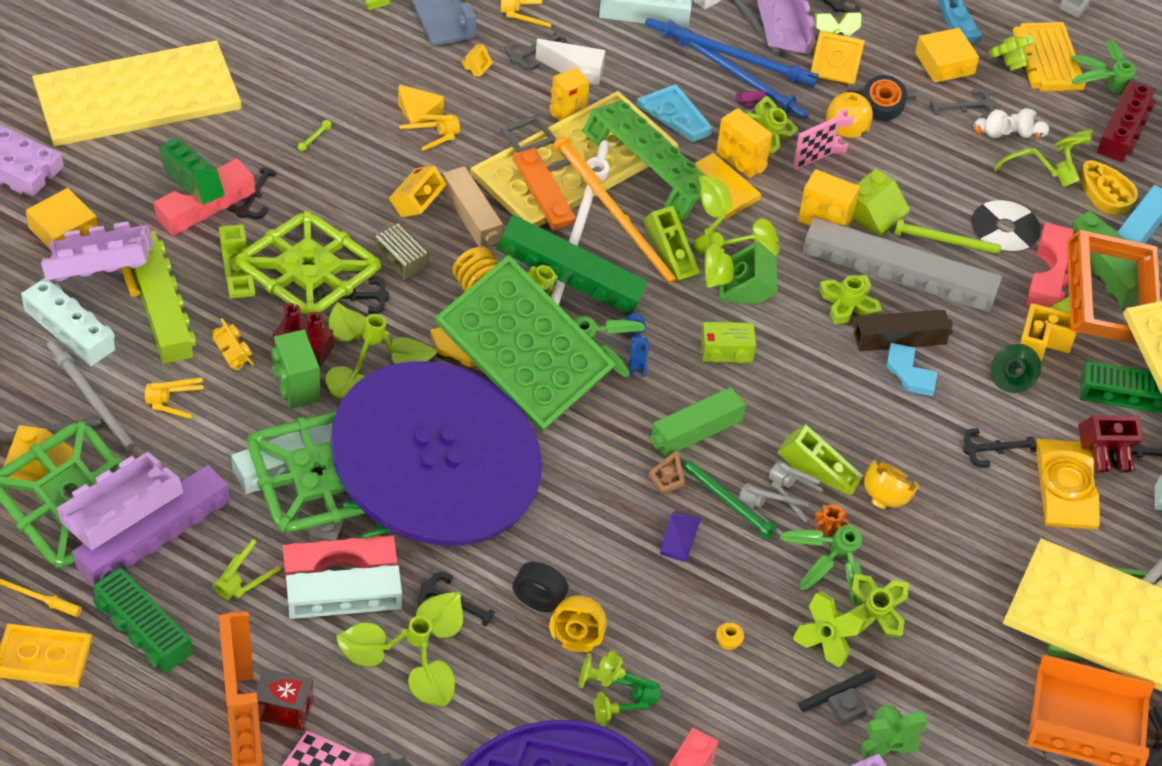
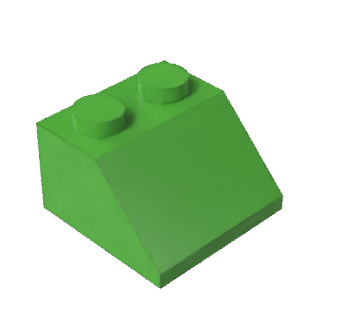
(753, 276)

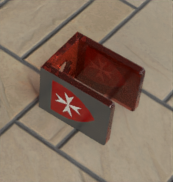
(284, 699)

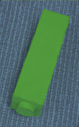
(697, 422)

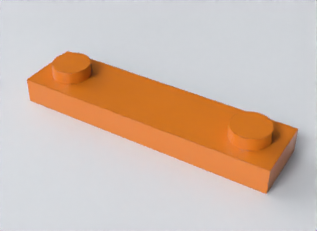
(544, 189)

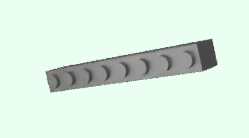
(902, 264)

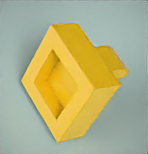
(477, 60)

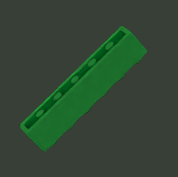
(572, 265)

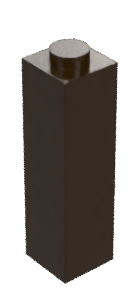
(904, 328)

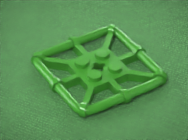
(299, 464)
(52, 486)

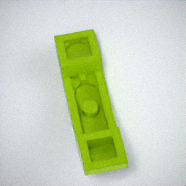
(233, 243)

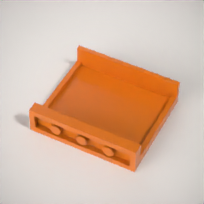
(241, 708)
(1089, 714)

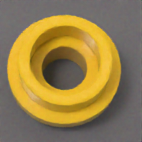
(726, 641)

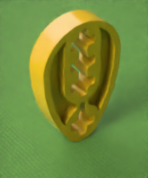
(1108, 188)

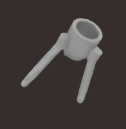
(784, 475)
(755, 497)

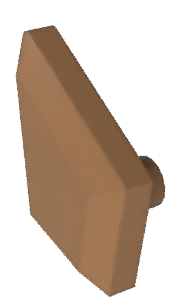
(668, 474)

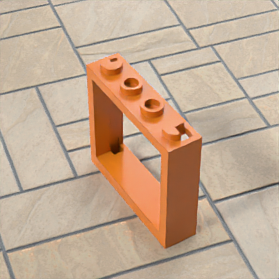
(1080, 284)

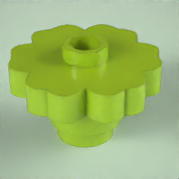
(1013, 51)

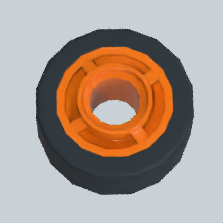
(886, 87)

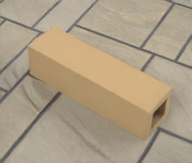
(472, 207)

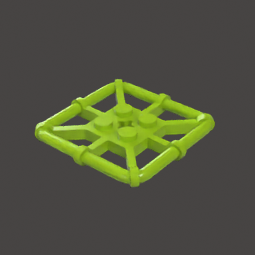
(308, 276)

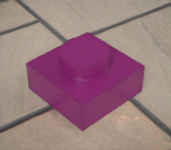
(750, 98)

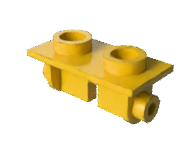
(238, 352)

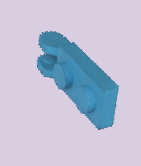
(960, 18)

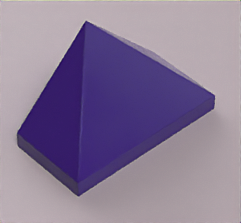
(680, 535)

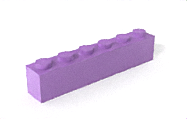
(202, 495)

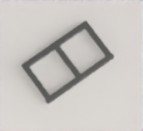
(551, 139)

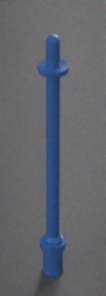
(793, 73)
(788, 104)

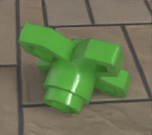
(893, 732)

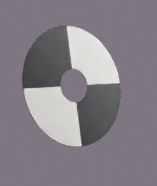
(988, 214)

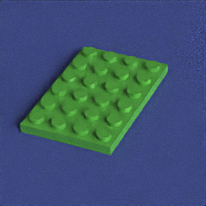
(525, 343)

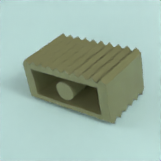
(402, 251)

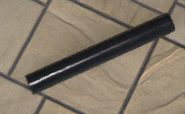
(823, 696)

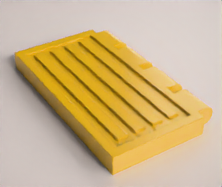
(1049, 57)

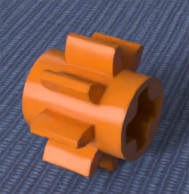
(830, 519)

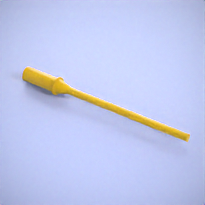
(51, 601)

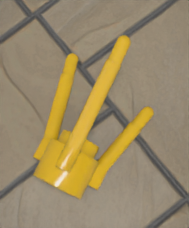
(511, 6)
(446, 125)
(159, 393)

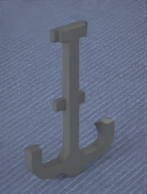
(516, 58)
(988, 104)

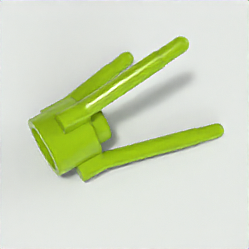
(544, 277)
(229, 582)

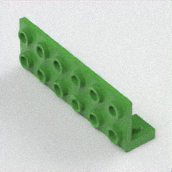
(652, 149)

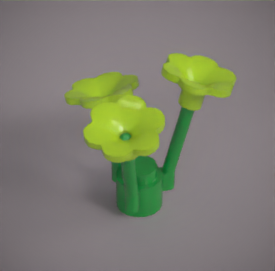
(644, 691)

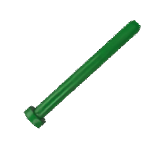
(766, 529)

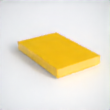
(740, 190)
(44, 655)

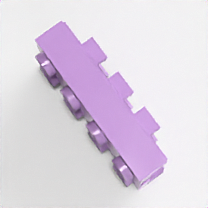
(788, 24)
(26, 162)
(98, 251)
(119, 499)

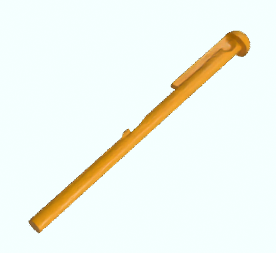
(563, 145)

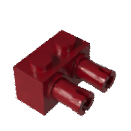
(319, 336)
(1111, 432)

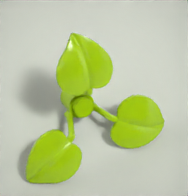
(1065, 170)
(718, 265)
(350, 325)
(431, 683)

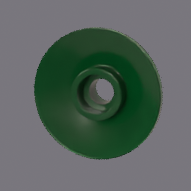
(1009, 360)

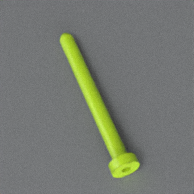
(901, 227)

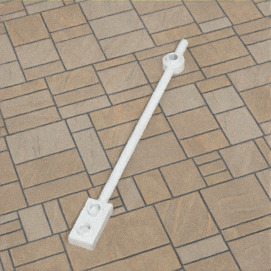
(601, 169)

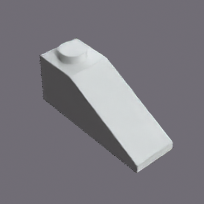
(567, 56)

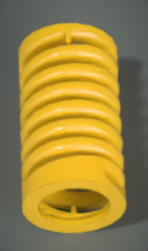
(472, 270)

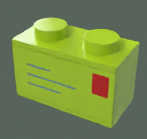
(728, 342)

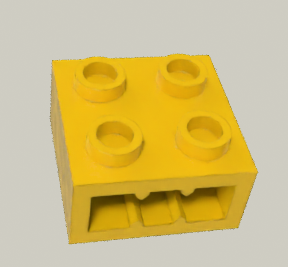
(946, 55)
(744, 143)
(58, 215)

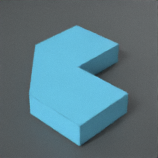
(913, 379)

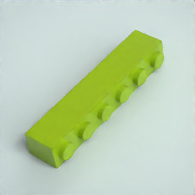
(164, 305)

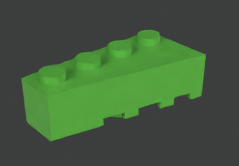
(1117, 273)

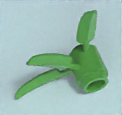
(1119, 76)
(612, 326)
(841, 544)

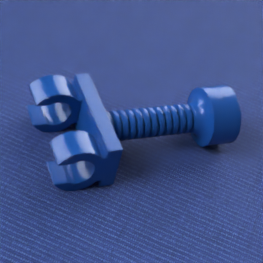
(639, 346)

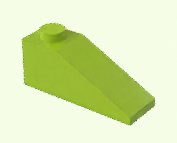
(671, 243)
(815, 457)

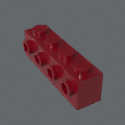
(1126, 121)

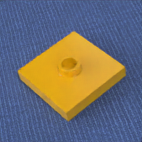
(837, 58)

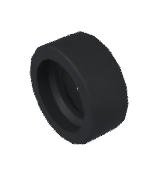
(544, 576)

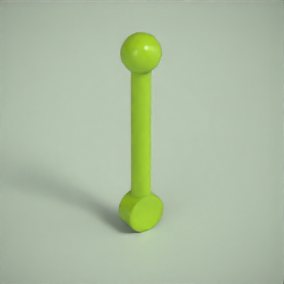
(326, 125)

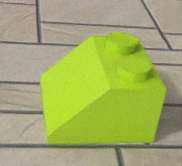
(879, 203)

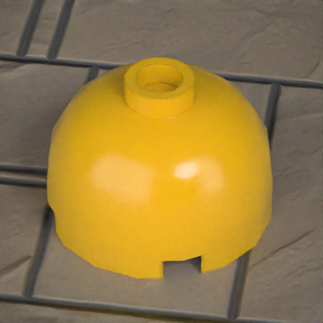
(858, 107)
(888, 486)
(578, 623)

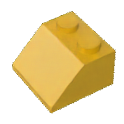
(26, 437)

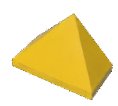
(419, 102)

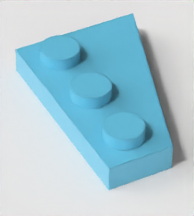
(676, 112)

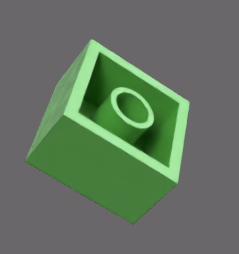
(296, 369)

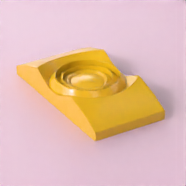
(1067, 484)

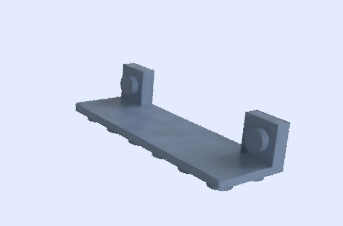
(446, 20)

